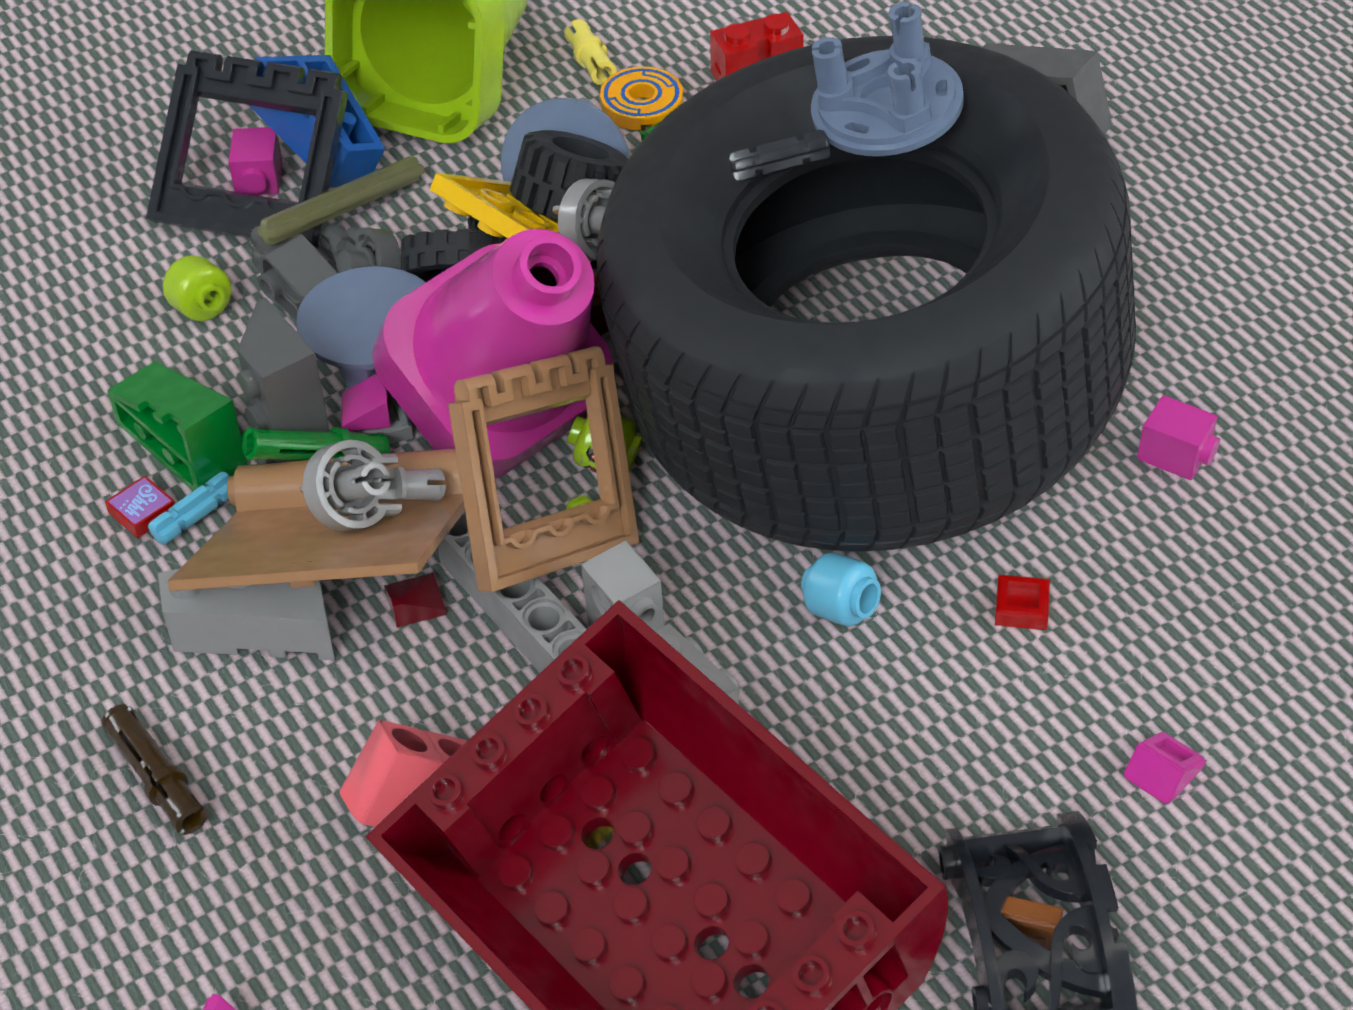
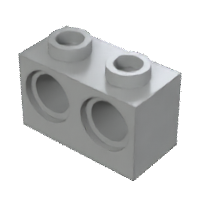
(622, 577)

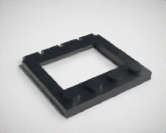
(242, 83)

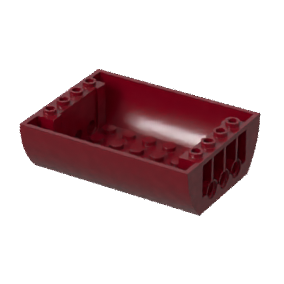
(703, 793)

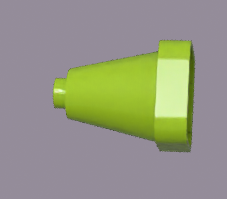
(423, 62)

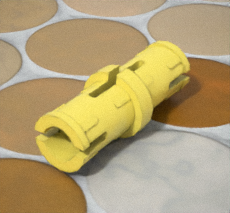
(589, 51)

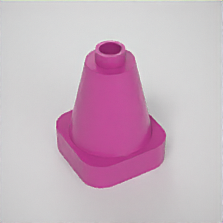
(484, 316)

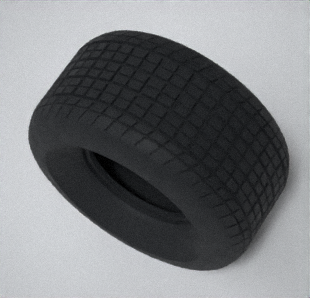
(894, 420)

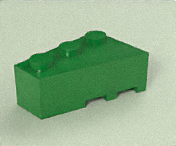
(179, 423)

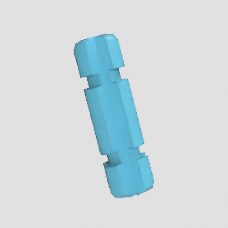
(190, 509)

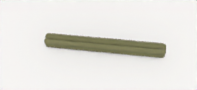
(339, 200)

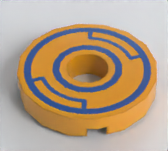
(623, 88)

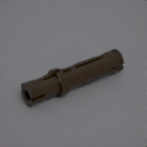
(164, 783)

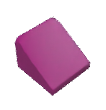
(366, 405)
(1163, 766)

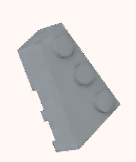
(247, 618)

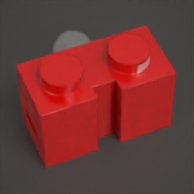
(751, 41)

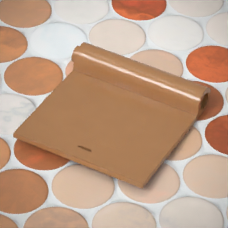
(281, 541)

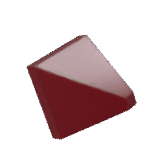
(415, 600)

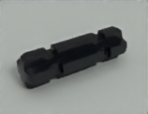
(779, 155)

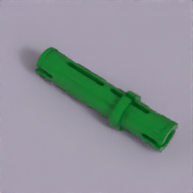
(302, 444)

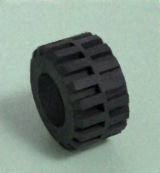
(556, 160)

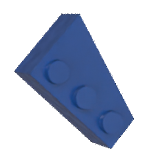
(358, 143)

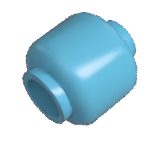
(840, 589)

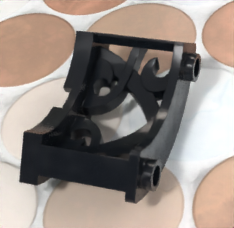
(1004, 863)

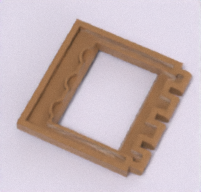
(564, 537)

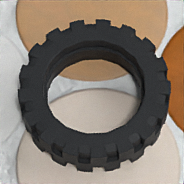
(433, 253)

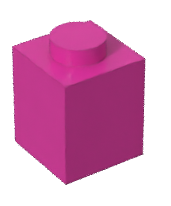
(255, 161)
(1178, 438)

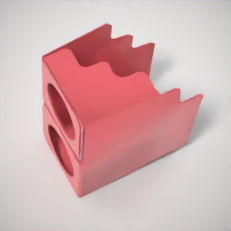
(392, 767)

